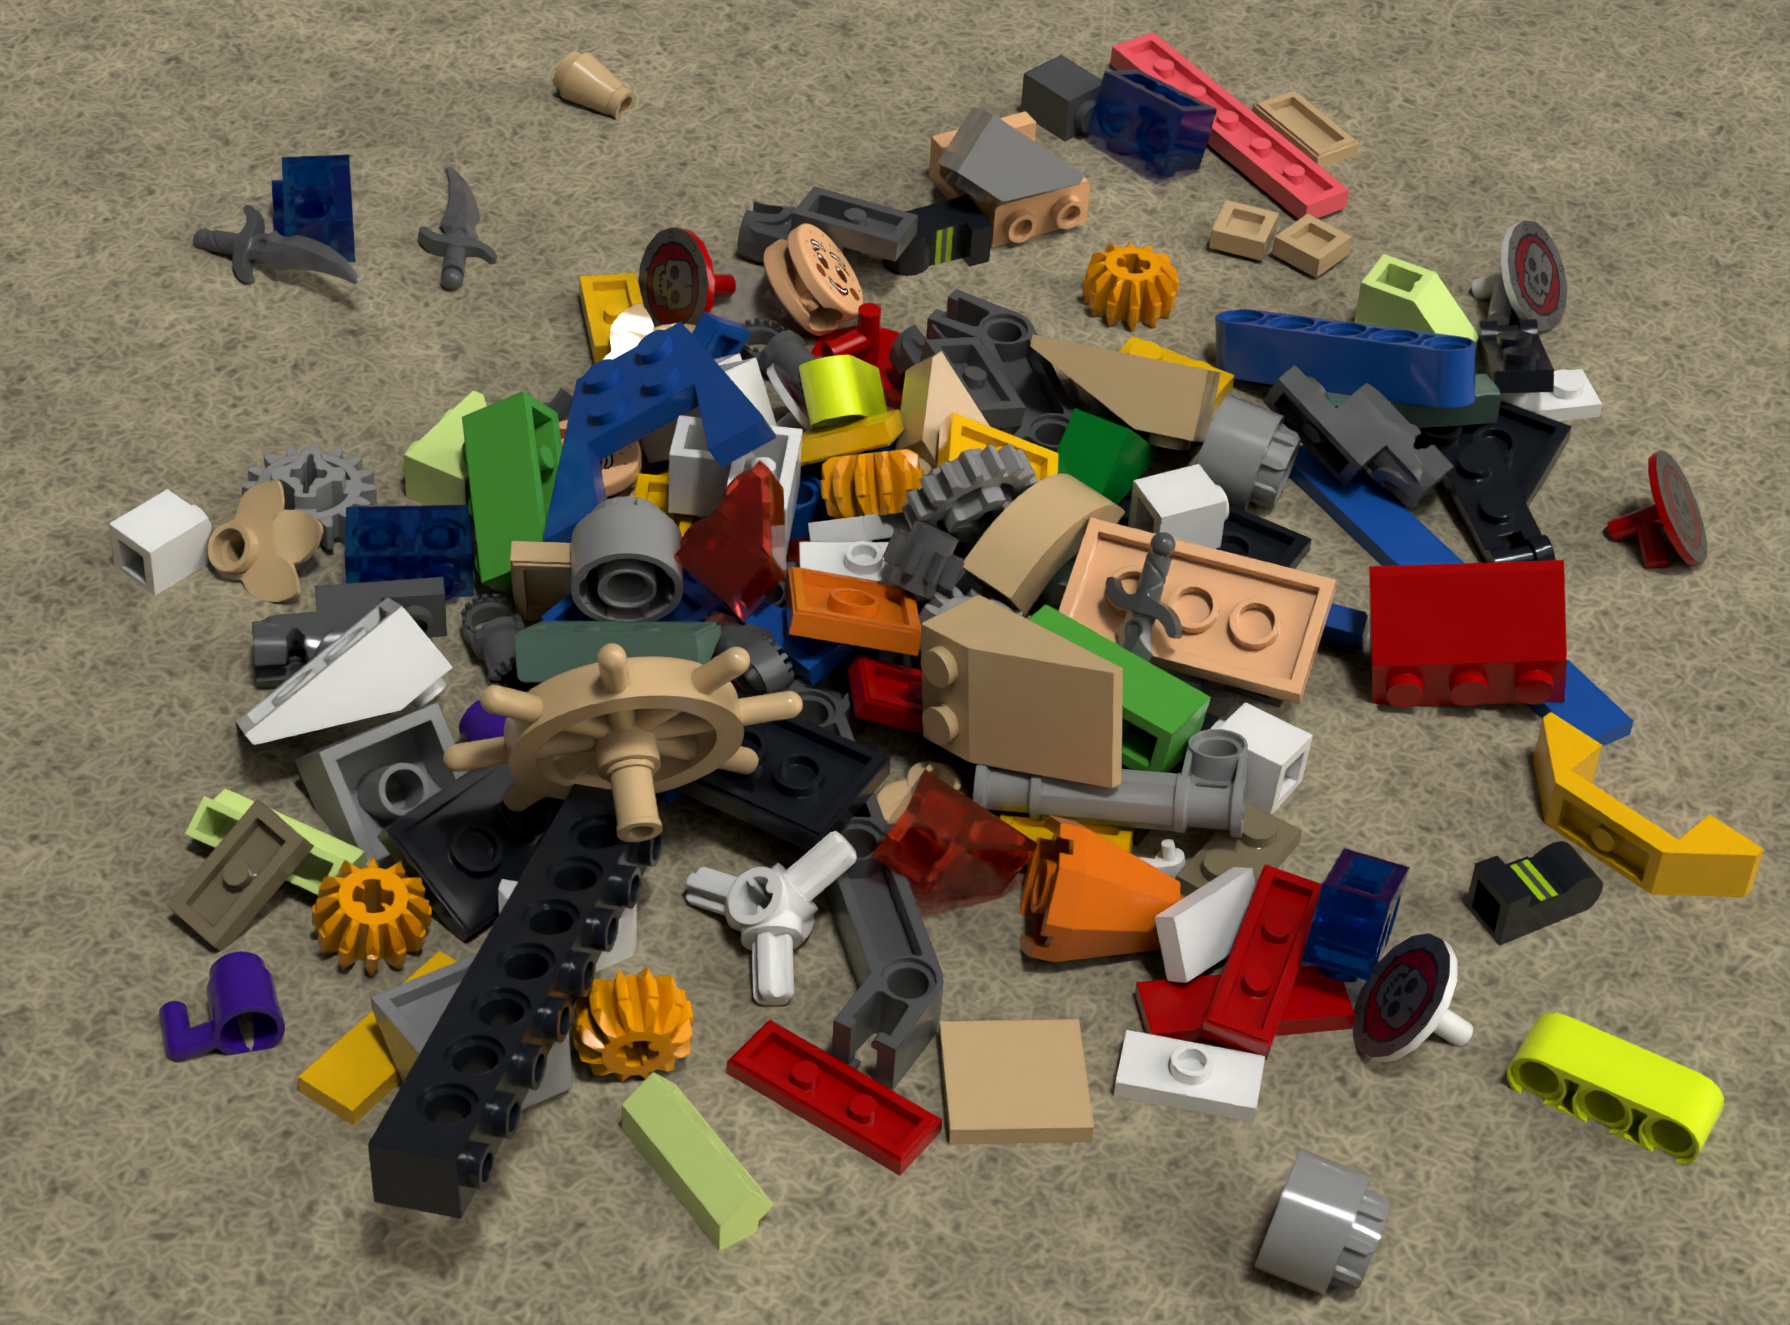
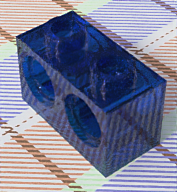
(1151, 122)
(316, 201)
(411, 544)
(1354, 916)

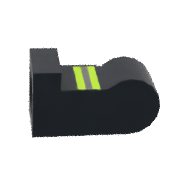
(945, 234)
(1532, 891)

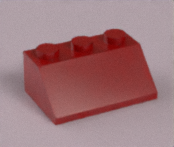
(1468, 633)

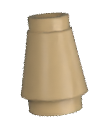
(592, 85)

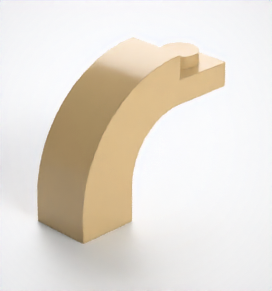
(1036, 538)

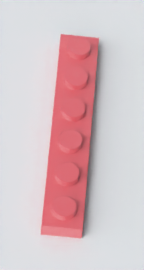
(1239, 133)

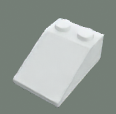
(360, 675)

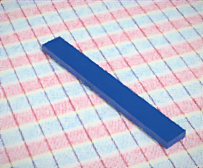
(1399, 538)

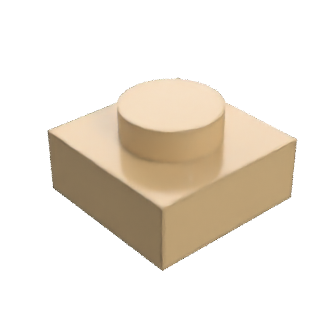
(1243, 230)
(1311, 245)

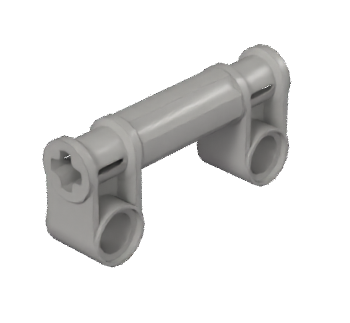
(1204, 795)

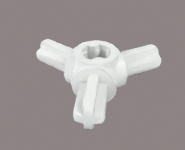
(773, 909)

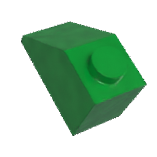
(1103, 454)

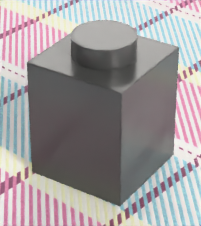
(1060, 97)

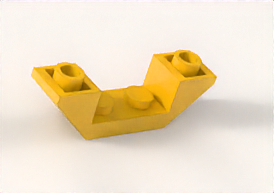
(1701, 863)

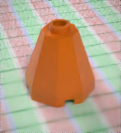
(1091, 896)

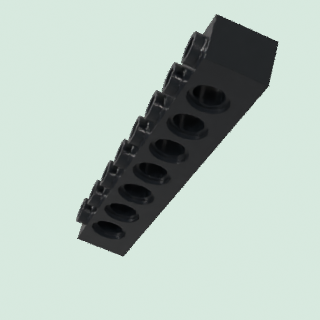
(509, 1011)

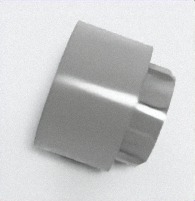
(1249, 453)
(626, 562)
(1323, 1226)

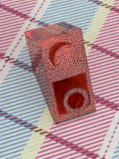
(741, 545)
(951, 842)

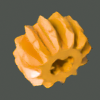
(1130, 285)
(869, 483)
(371, 915)
(633, 1025)

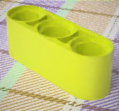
(841, 390)
(1617, 1085)

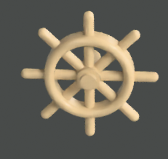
(624, 729)

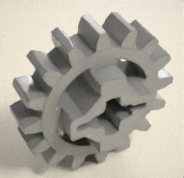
(319, 485)
(970, 491)

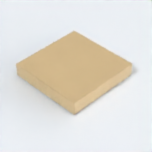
(1015, 1081)

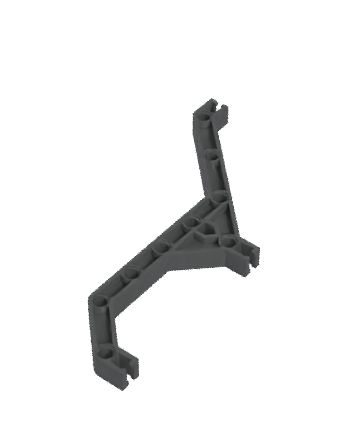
(870, 902)

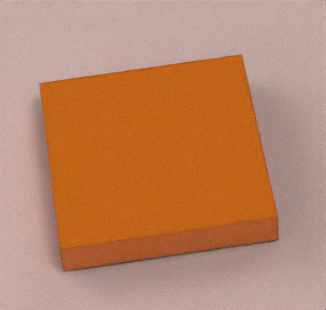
(851, 611)

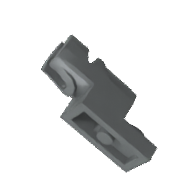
(846, 220)
(972, 365)
(1358, 436)
(291, 640)

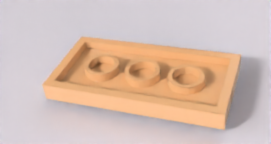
(1238, 615)

